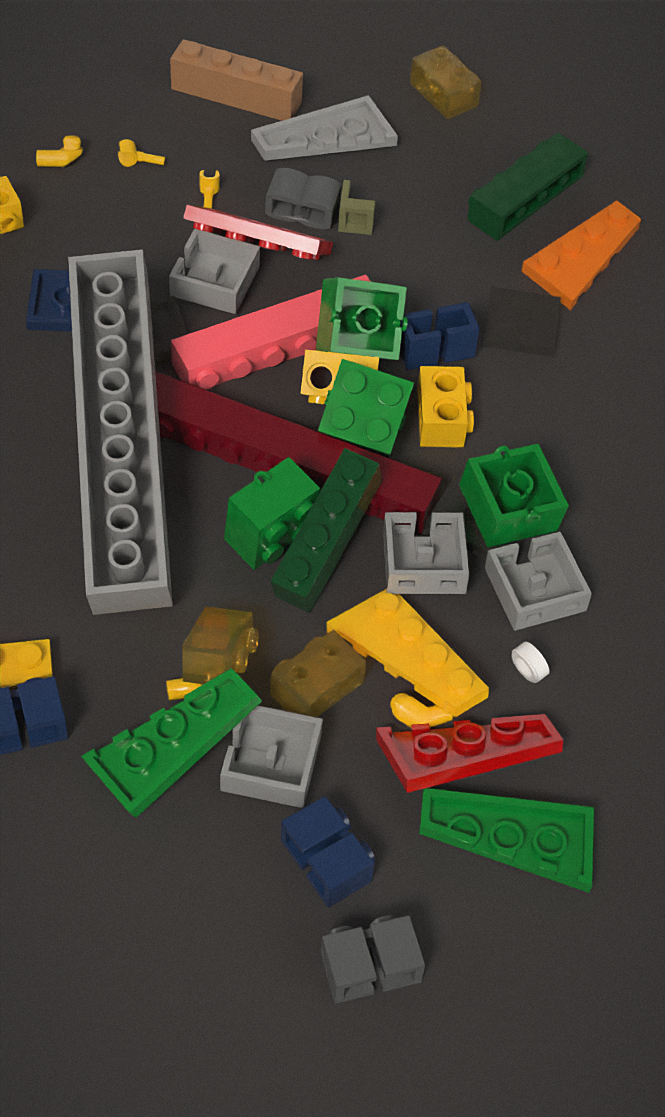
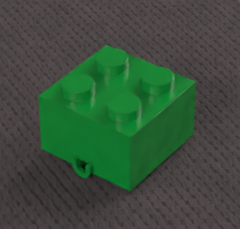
(361, 318)
(365, 407)
(513, 494)
(269, 514)

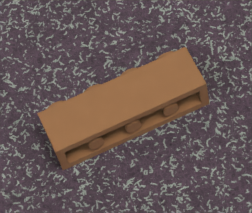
(236, 80)

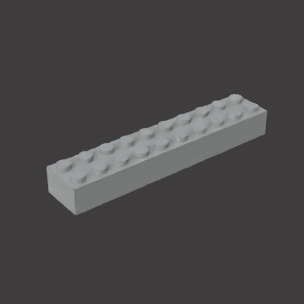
(118, 434)

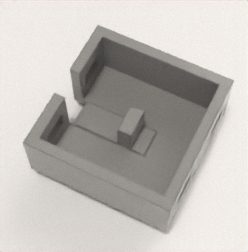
(218, 271)
(425, 562)
(538, 589)
(273, 756)

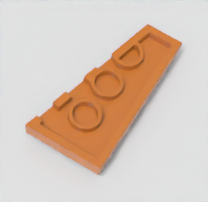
(576, 258)

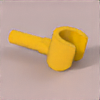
(129, 155)
(209, 187)

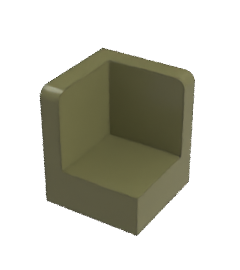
(355, 214)

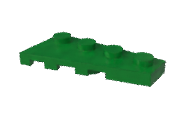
(159, 752)
(522, 833)

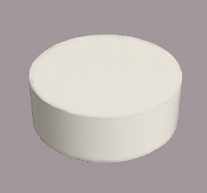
(530, 662)

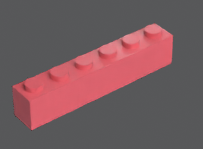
(248, 342)

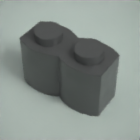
(303, 198)

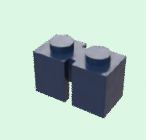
(452, 339)
(41, 714)
(321, 840)

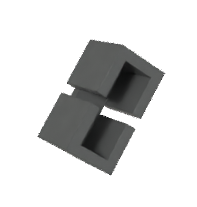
(392, 950)

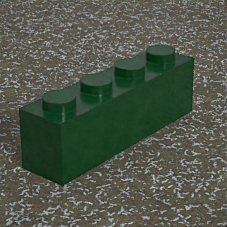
(526, 186)
(326, 530)

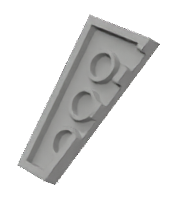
(329, 130)

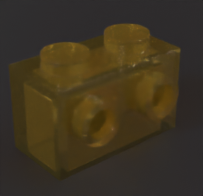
(445, 82)
(217, 643)
(317, 676)

